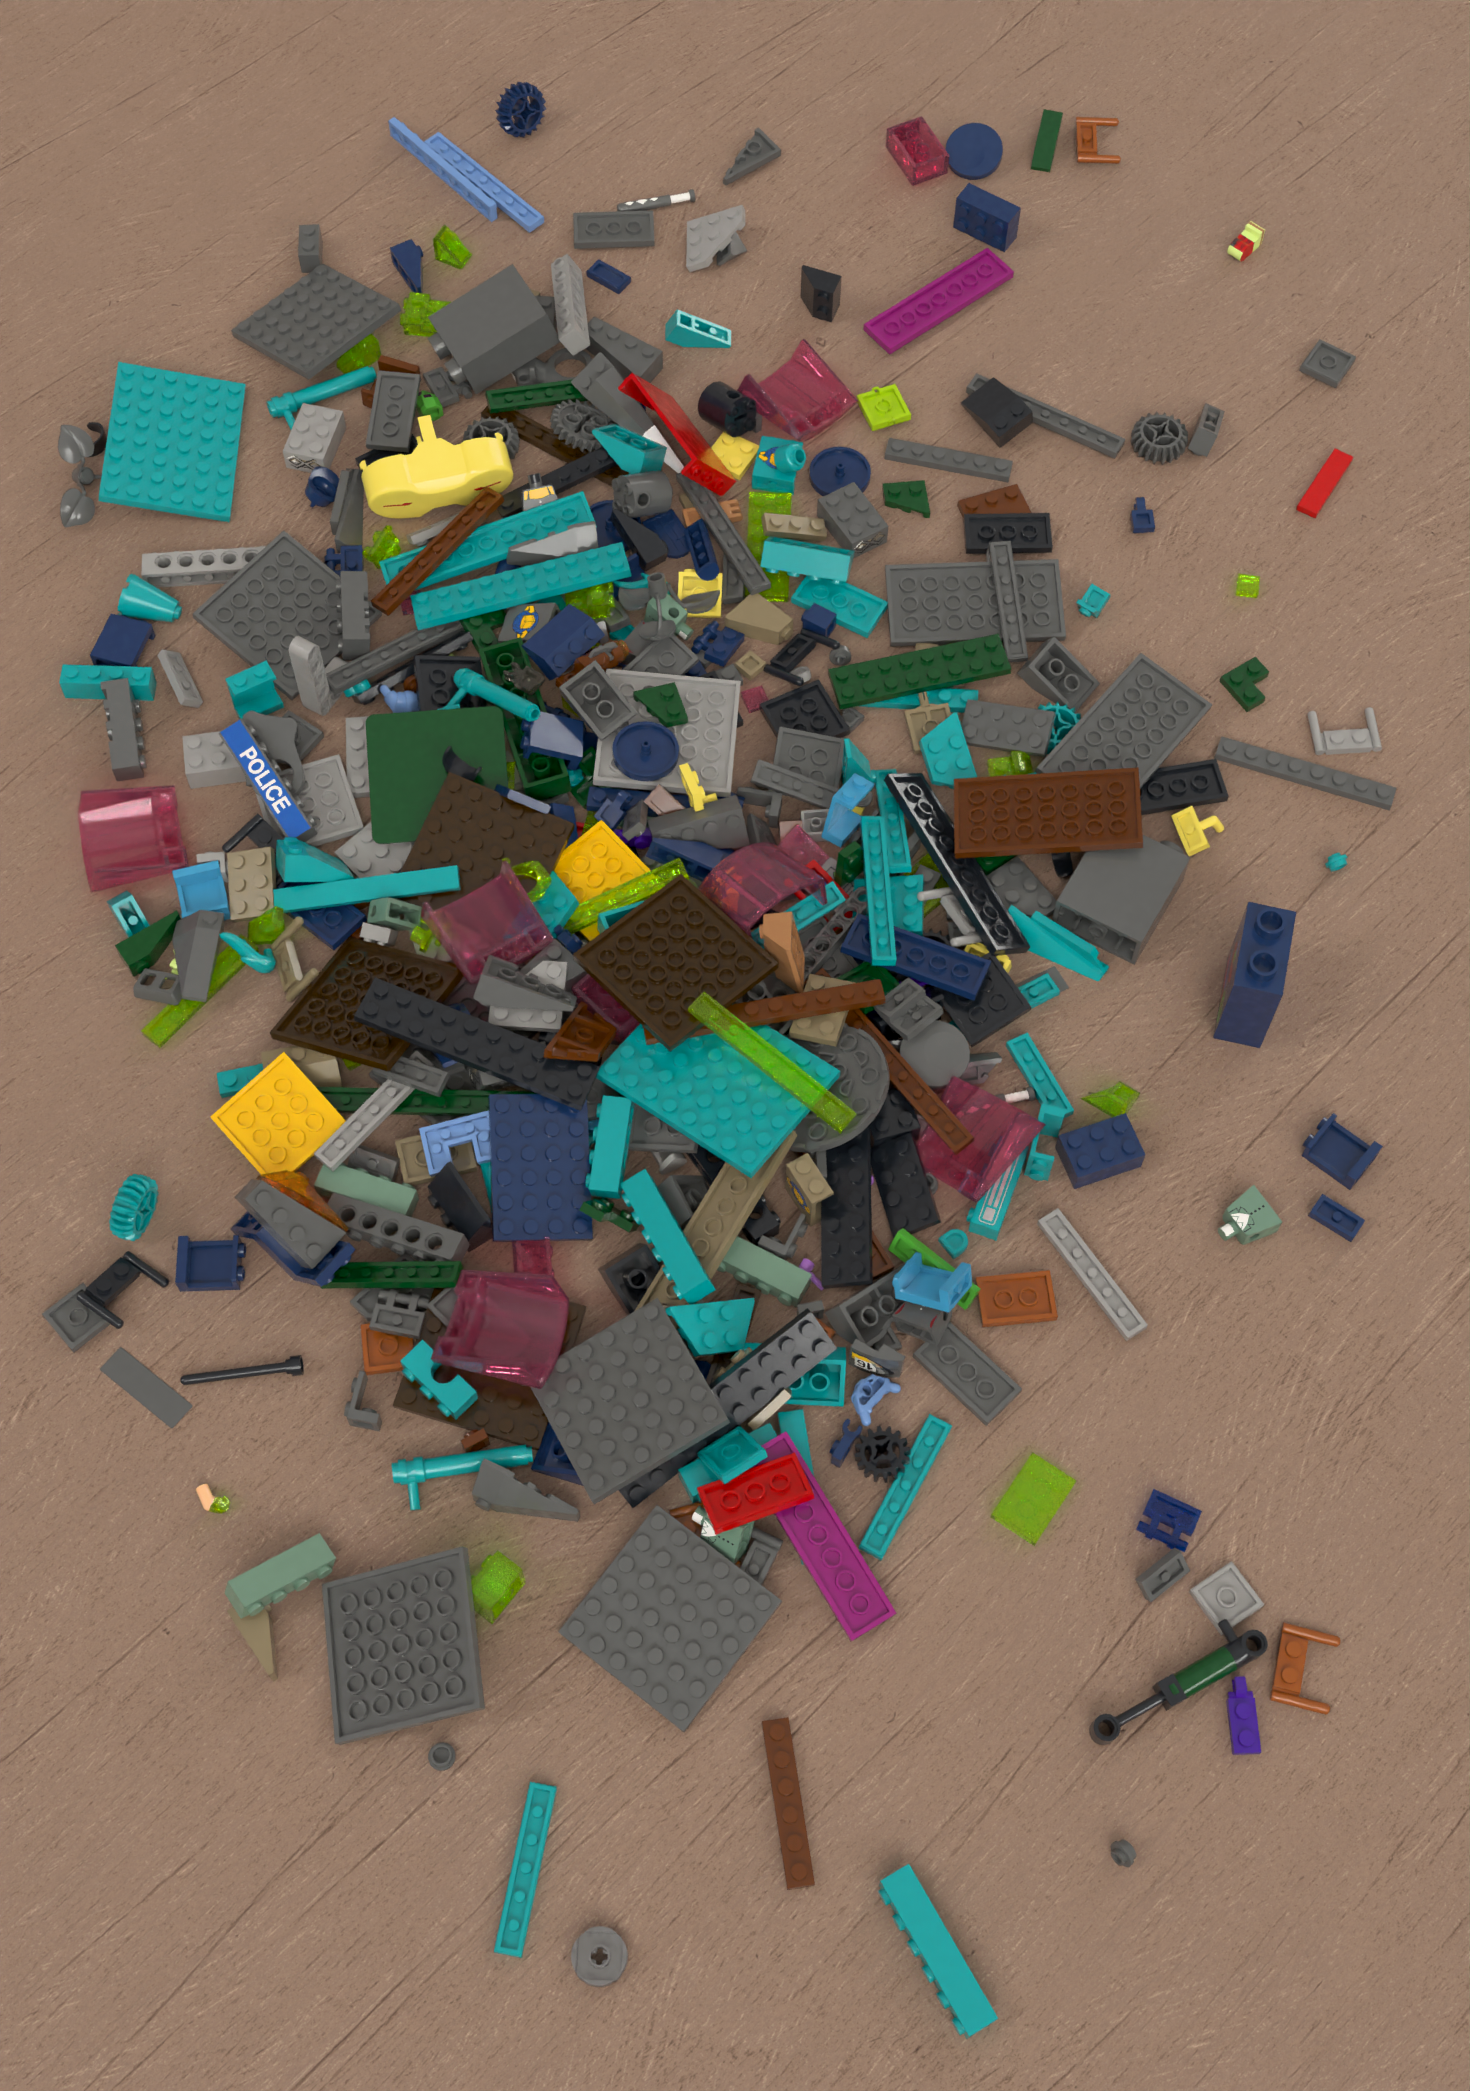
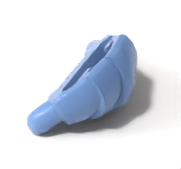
(400, 701)
(869, 1392)

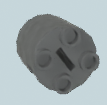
(642, 494)

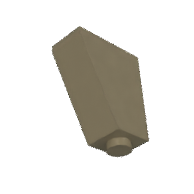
(760, 620)

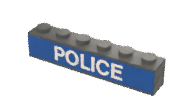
(267, 782)

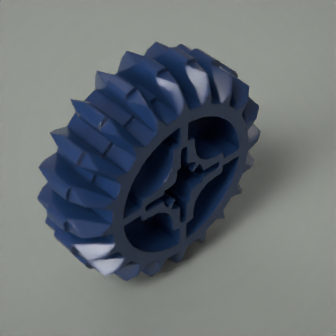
(515, 104)

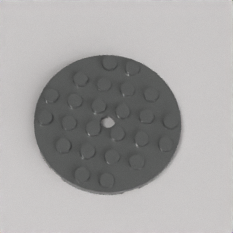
(861, 1087)

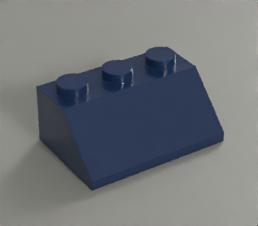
(562, 641)

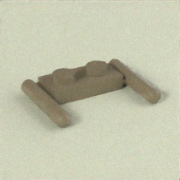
(288, 964)

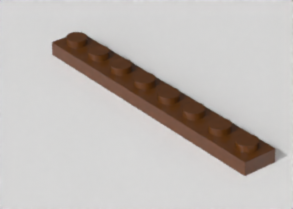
(437, 551)

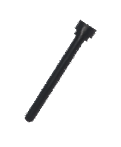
(290, 1366)

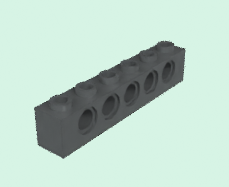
(453, 1243)

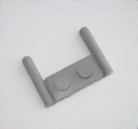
(1345, 740)
(956, 912)

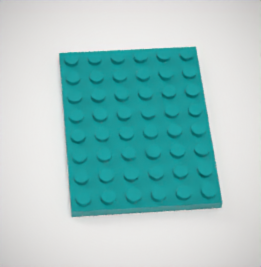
(172, 442)
(715, 1092)

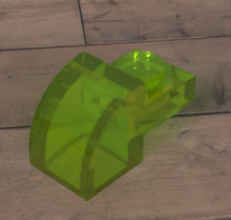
(1016, 764)

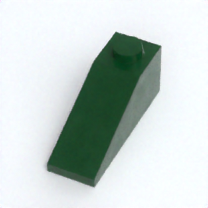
(147, 945)

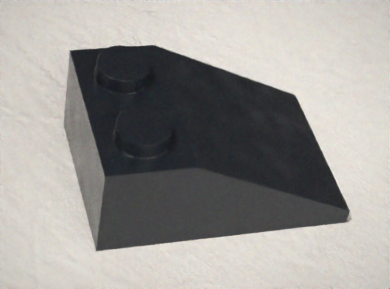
(998, 411)
(630, 1275)

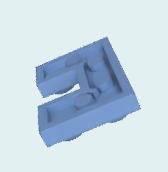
(441, 1136)

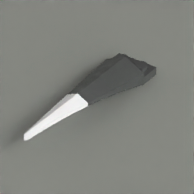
(600, 385)

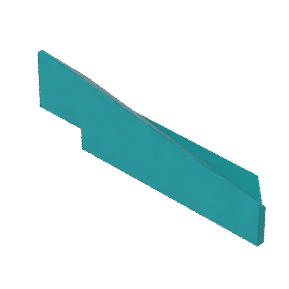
(1059, 944)

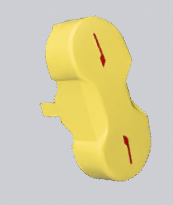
(435, 474)

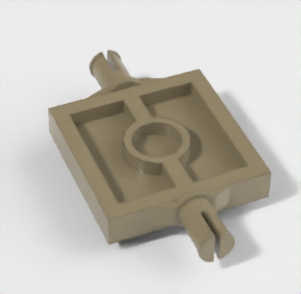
(924, 719)

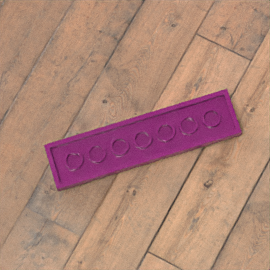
(938, 300)
(831, 1554)

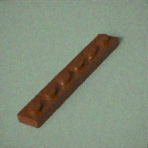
(788, 1804)

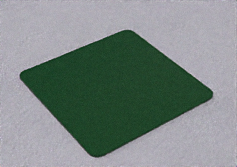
(408, 765)

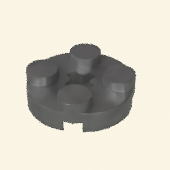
(587, 1968)

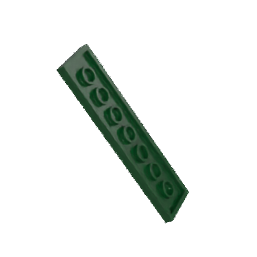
(919, 671)

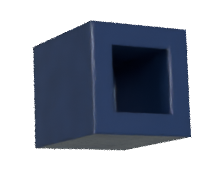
(819, 620)

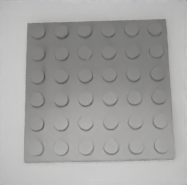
(703, 742)

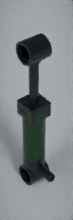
(1188, 1680)

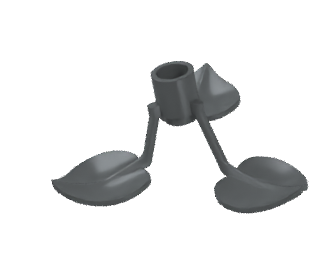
(74, 446)
(658, 588)

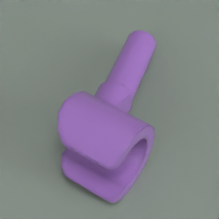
(808, 1266)

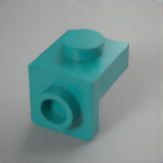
(1093, 601)

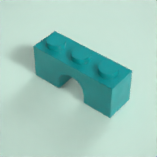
(452, 1397)

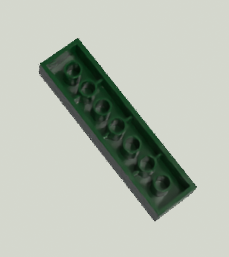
(539, 774)

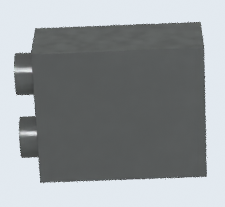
(491, 330)
(1121, 895)

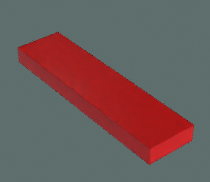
(1324, 483)

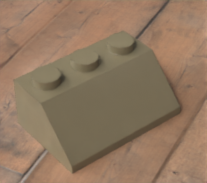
(318, 1067)

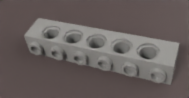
(570, 304)
(196, 566)

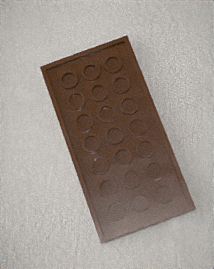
(1047, 813)

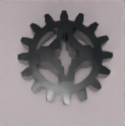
(880, 1443)

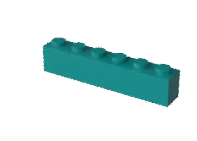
(667, 1236)
(937, 1951)

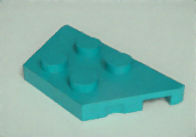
(947, 753)
(556, 904)
(714, 1325)

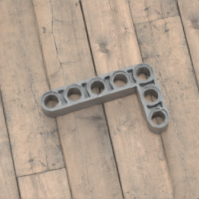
(311, 675)

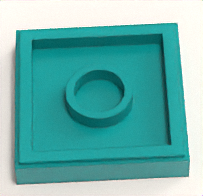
(732, 1454)

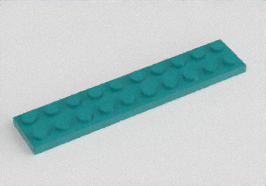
(491, 541)
(520, 586)

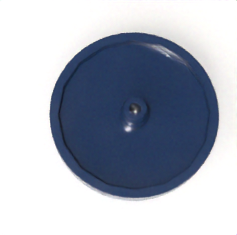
(974, 151)
(837, 468)
(605, 529)
(645, 751)

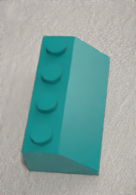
(807, 559)
(822, 1384)

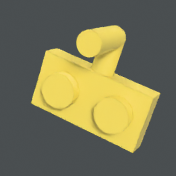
(1191, 829)

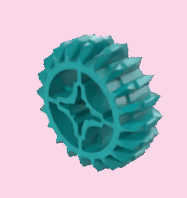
(1064, 722)
(133, 1207)

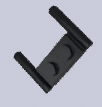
(794, 653)
(259, 833)
(115, 1281)

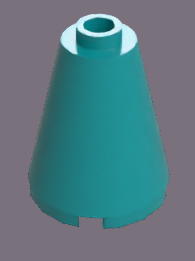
(147, 602)

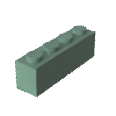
(367, 1188)
(766, 1272)
(280, 1576)

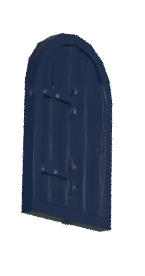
(671, 530)

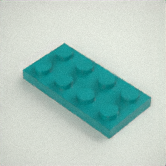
(854, 607)

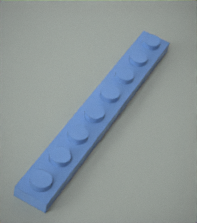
(443, 169)
(504, 197)

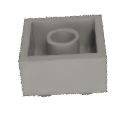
(813, 823)
(374, 933)

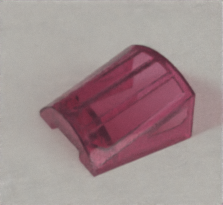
(801, 395)
(129, 835)
(756, 880)
(489, 922)
(999, 1136)
(505, 1326)

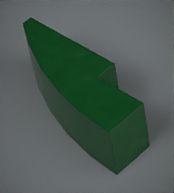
(1046, 140)

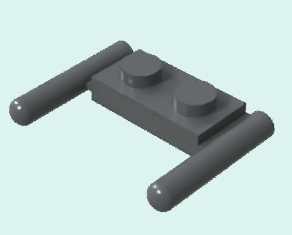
(761, 1555)

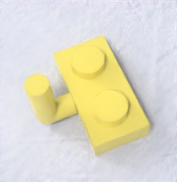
(695, 793)

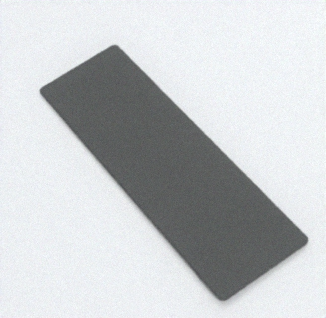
(146, 1387)

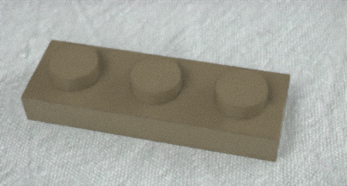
(793, 527)

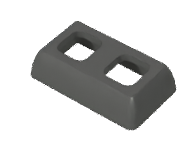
(154, 992)

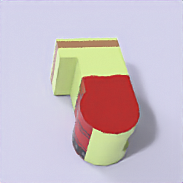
(1246, 242)

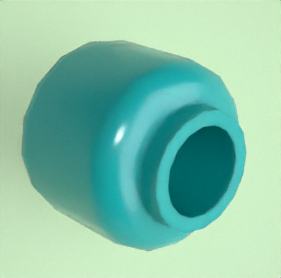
(789, 458)

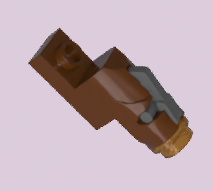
(607, 655)

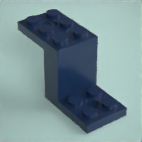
(320, 1275)

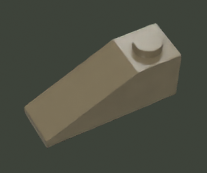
(260, 1637)

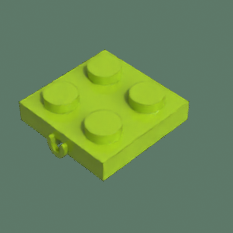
(883, 407)

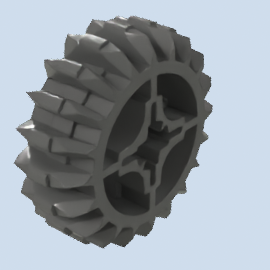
(489, 427)
(1159, 438)

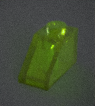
(360, 355)

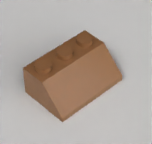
(785, 946)

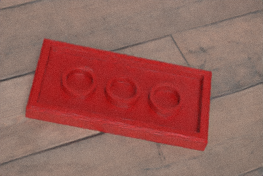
(755, 1493)

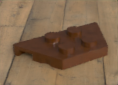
(581, 1037)

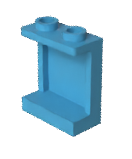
(202, 889)
(931, 1285)

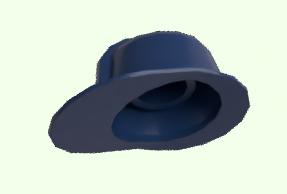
(321, 487)

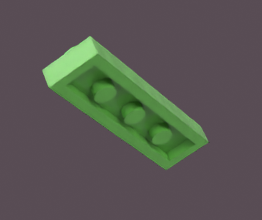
(906, 1245)

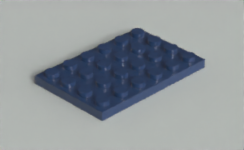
(538, 1169)

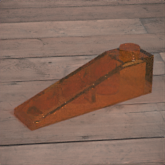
(298, 1188)

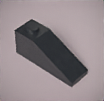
(640, 540)

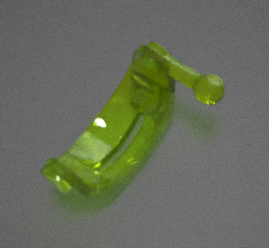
(537, 871)

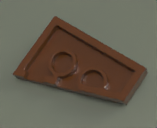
(995, 502)

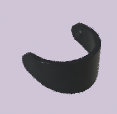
(100, 443)
(455, 765)
(1062, 864)

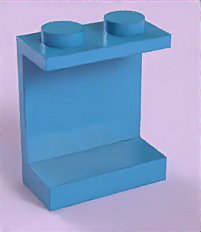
(840, 820)

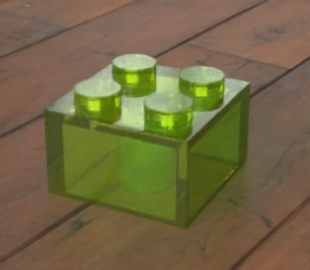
(496, 1585)

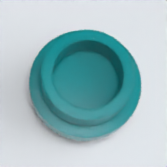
(1336, 862)

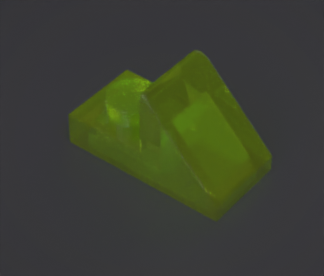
(266, 927)

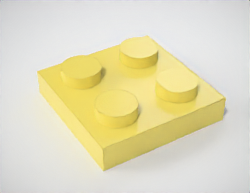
(735, 453)

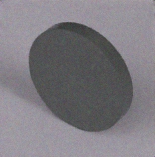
(937, 1054)

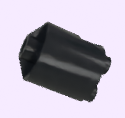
(727, 409)

